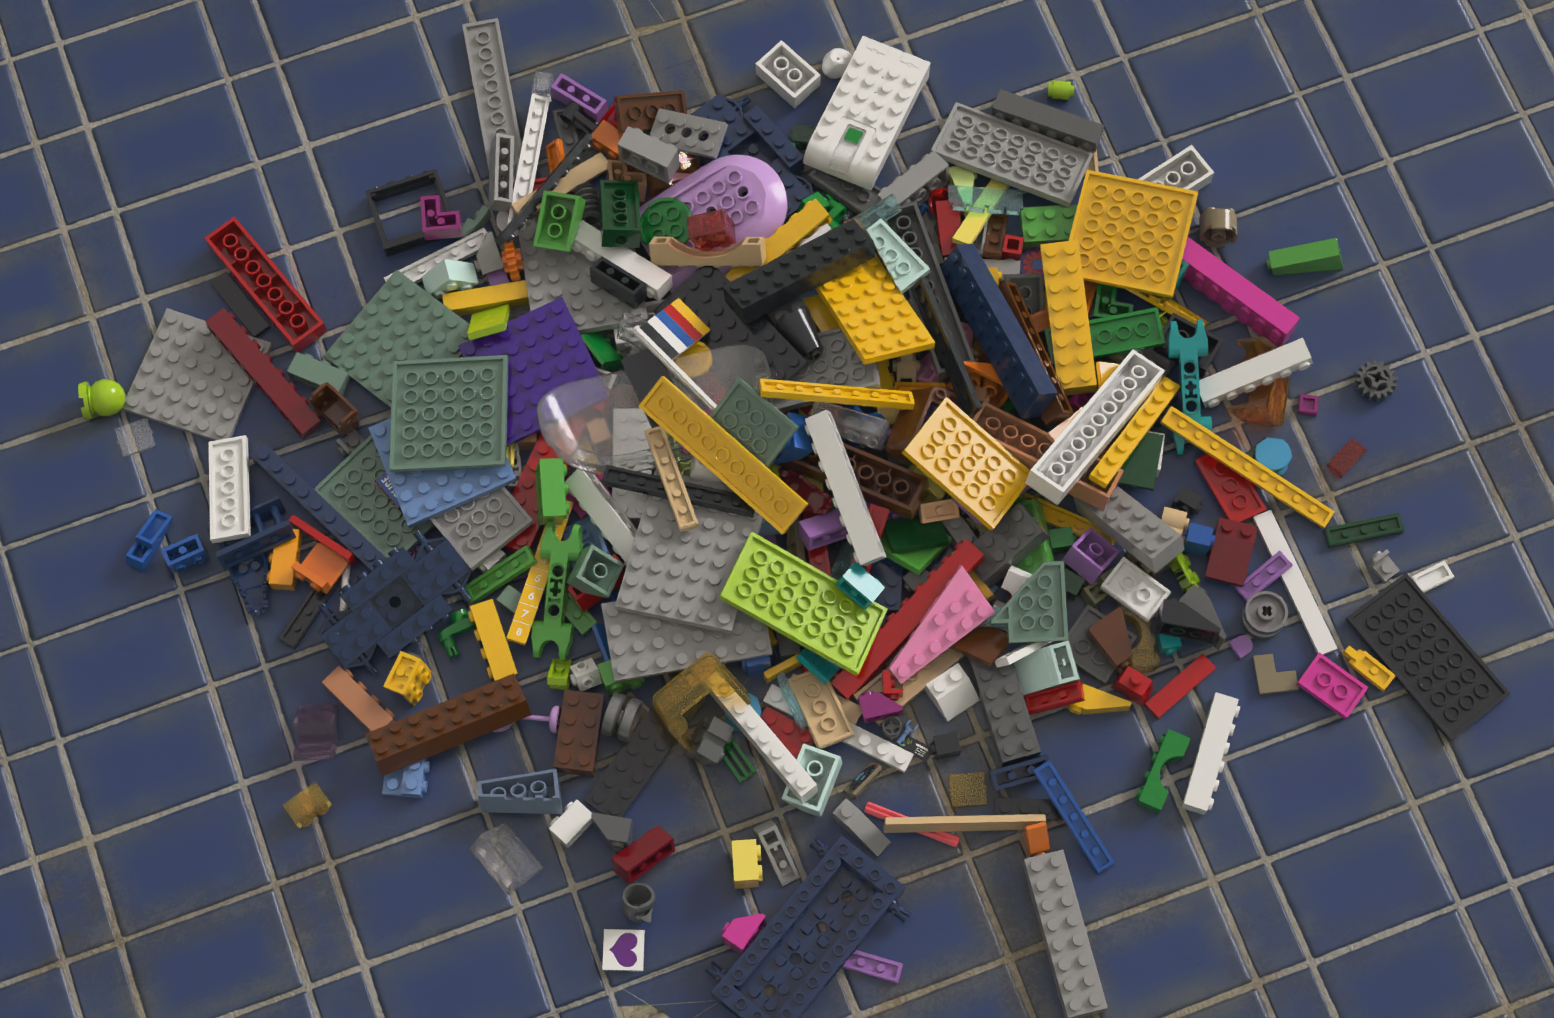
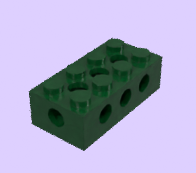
(614, 232)

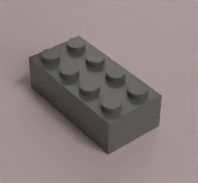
(1008, 543)

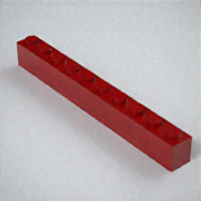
(907, 619)

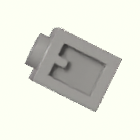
(1383, 566)

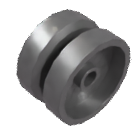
(1262, 604)
(621, 717)

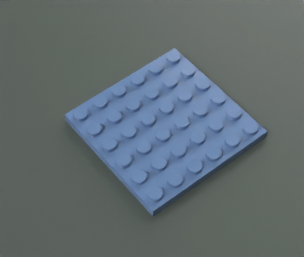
(434, 492)

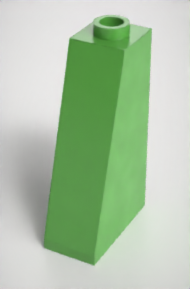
(1306, 258)

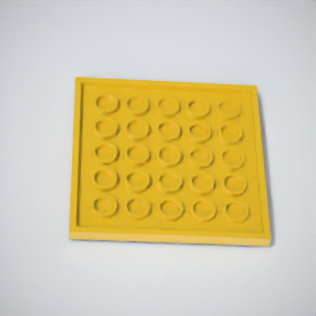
(1132, 232)

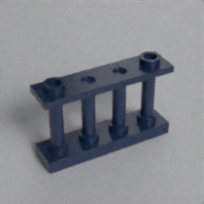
(263, 540)

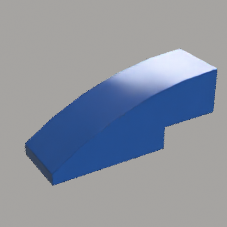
(148, 540)

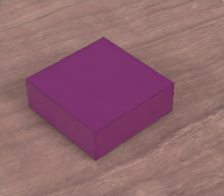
(1308, 405)

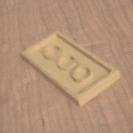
(821, 710)

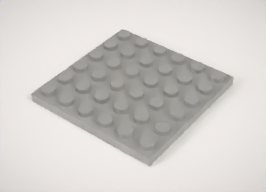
(191, 380)

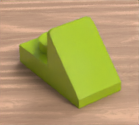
(559, 674)

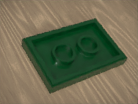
(1142, 464)
(912, 535)

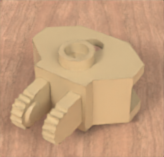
(906, 367)

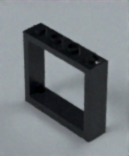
(399, 187)

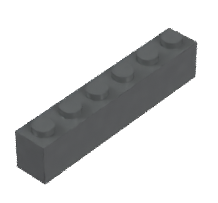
(1048, 120)

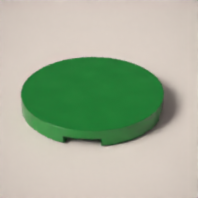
(665, 219)

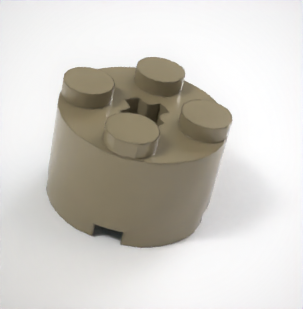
(1218, 227)

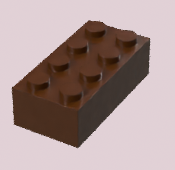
(579, 733)

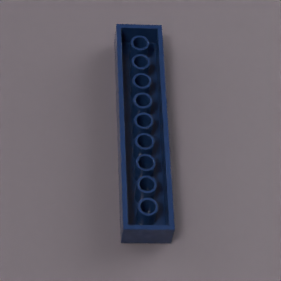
(998, 331)

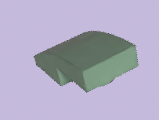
(480, 219)

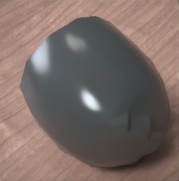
(638, 902)

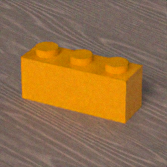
(283, 557)

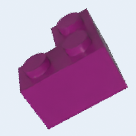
(438, 223)

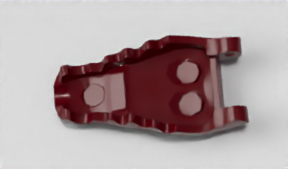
(818, 501)

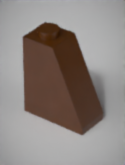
(1112, 639)

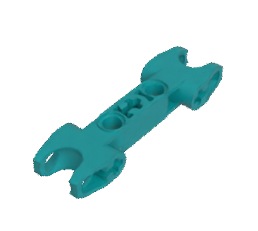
(1188, 352)

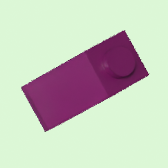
(877, 707)

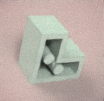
(449, 276)

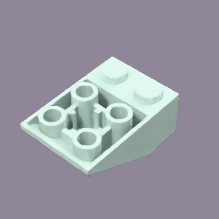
(1046, 668)

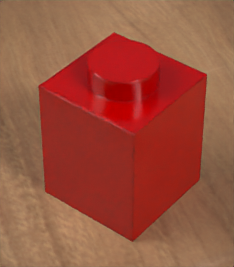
(1012, 247)

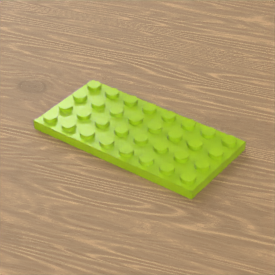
(801, 603)

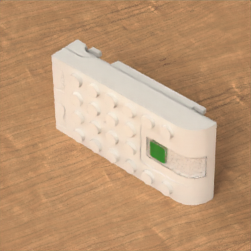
(866, 113)

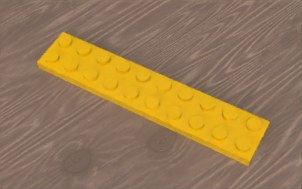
(723, 455)

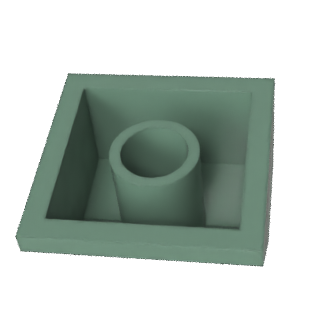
(595, 572)

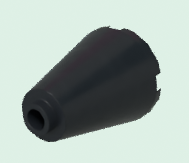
(800, 332)

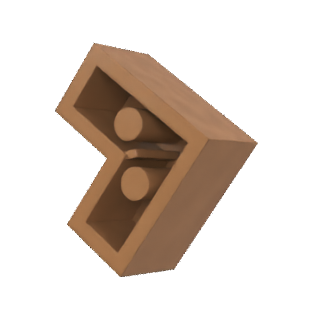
(618, 171)

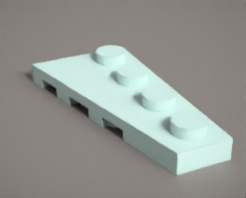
(897, 256)

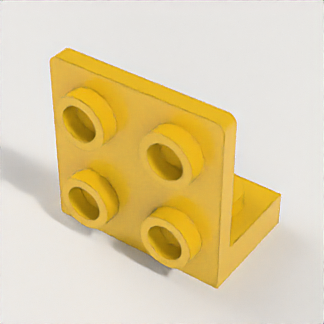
(408, 677)

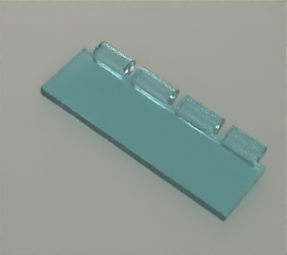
(980, 198)

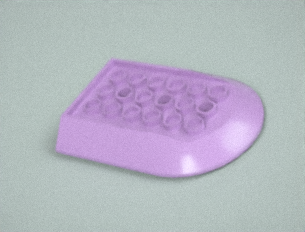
(721, 187)

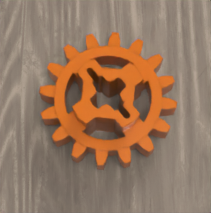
(512, 260)

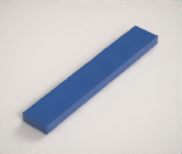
(1073, 816)

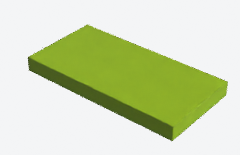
(488, 321)

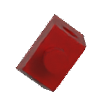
(1133, 685)

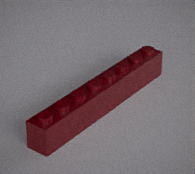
(263, 373)

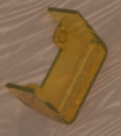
(689, 688)

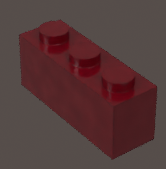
(643, 854)

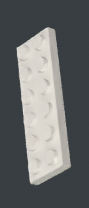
(229, 489)

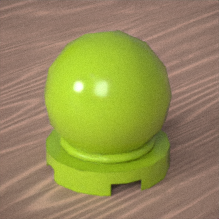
(103, 397)

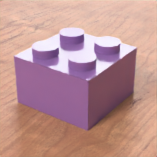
(1091, 555)

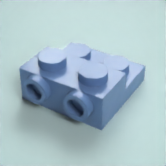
(407, 781)

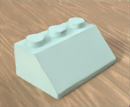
(823, 769)

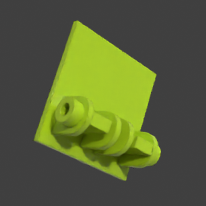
(1182, 562)

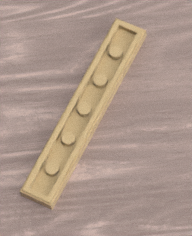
(580, 174)
(671, 479)

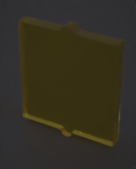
(967, 789)

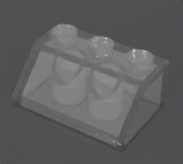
(506, 857)

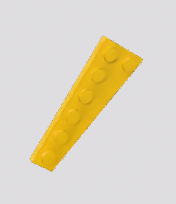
(1169, 306)

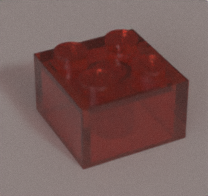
(711, 230)

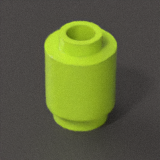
(1060, 90)

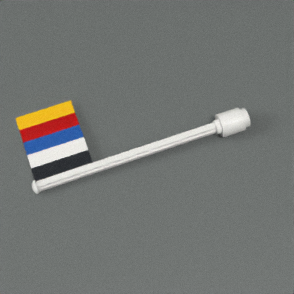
(669, 336)

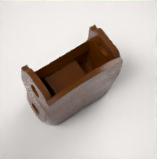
(335, 409)

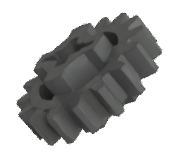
(1384, 378)

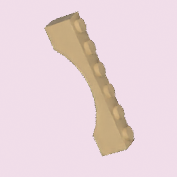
(669, 251)

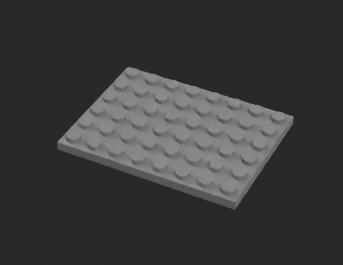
(567, 275)
(684, 572)

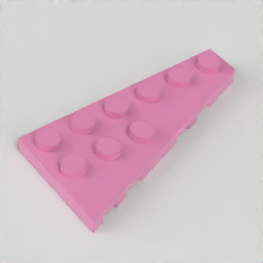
(948, 619)

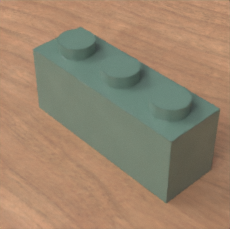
(315, 373)

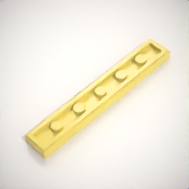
(975, 221)

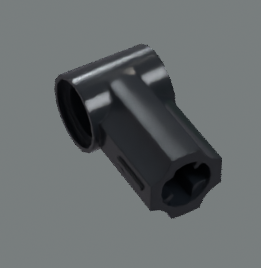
(574, 115)

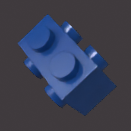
(185, 553)

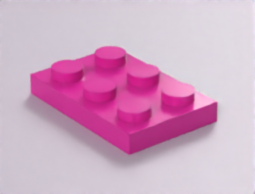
(1332, 685)

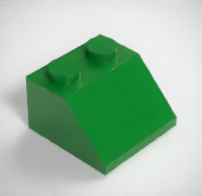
(602, 352)

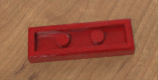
(1054, 697)

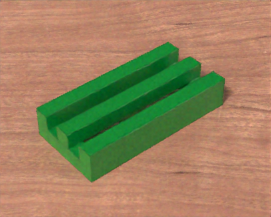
(727, 747)

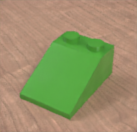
(558, 221)

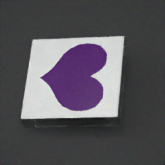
(623, 950)

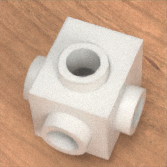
(585, 675)

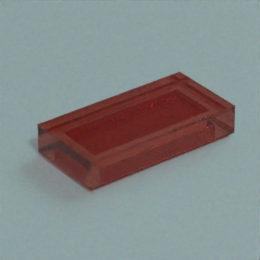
(1346, 457)

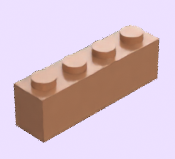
(356, 700)

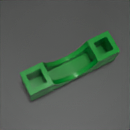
(1172, 749)

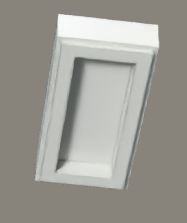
(1433, 577)

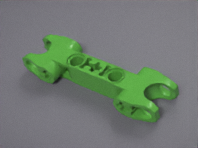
(554, 627)

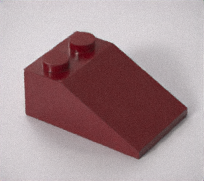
(1231, 552)

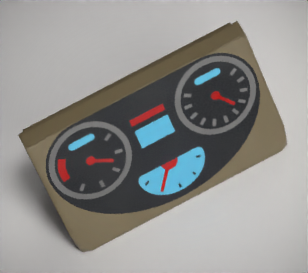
(863, 780)

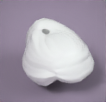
(835, 63)

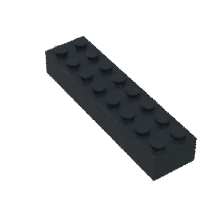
(799, 271)

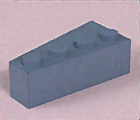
(522, 793)

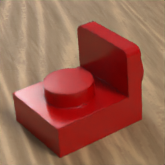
(889, 682)

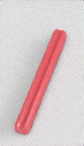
(882, 813)

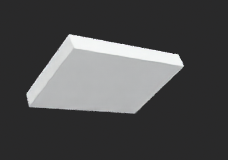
(1135, 589)

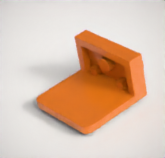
(320, 568)

